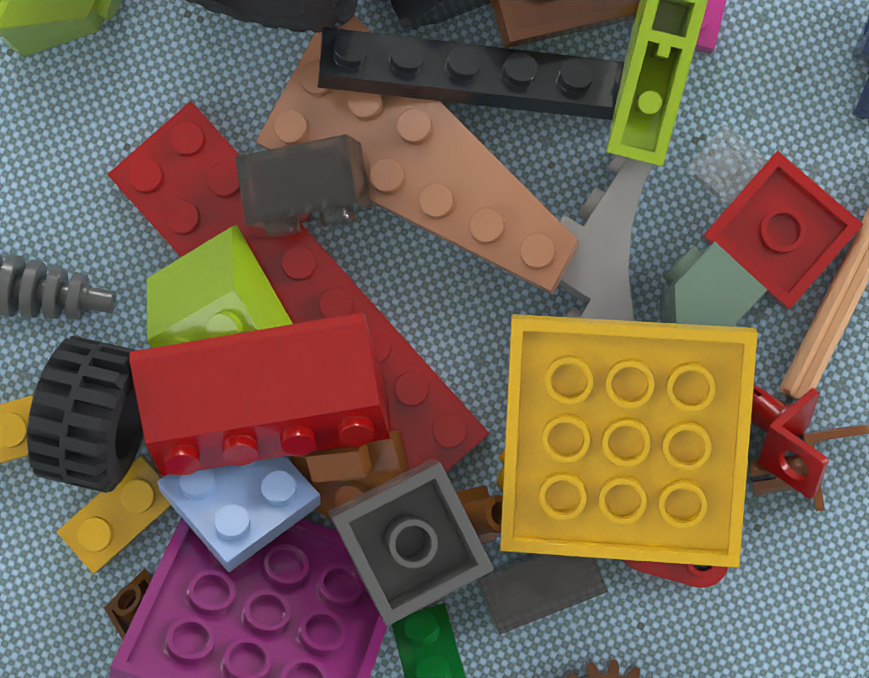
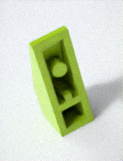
(654, 78)

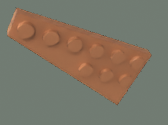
(427, 171)

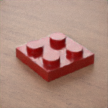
(783, 230)

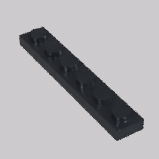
(468, 73)

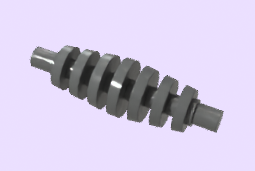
(30, 289)

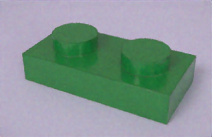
(428, 644)

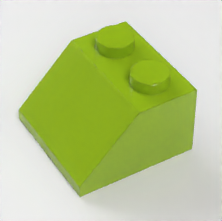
(211, 294)

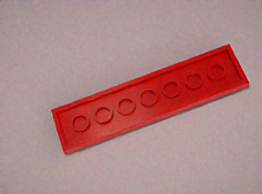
(191, 193)

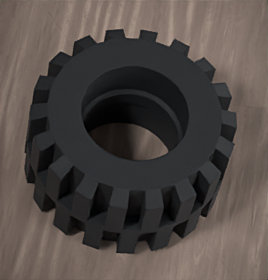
(85, 416)

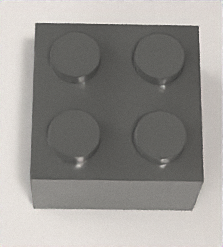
(410, 541)

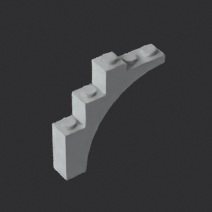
(601, 263)

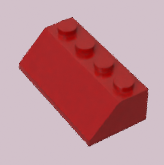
(260, 395)

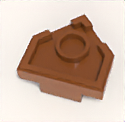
(351, 471)

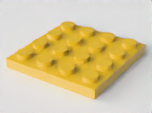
(627, 439)

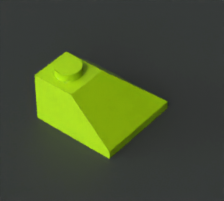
(43, 24)

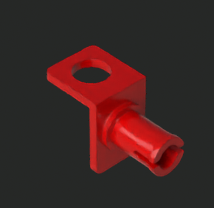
(783, 427)

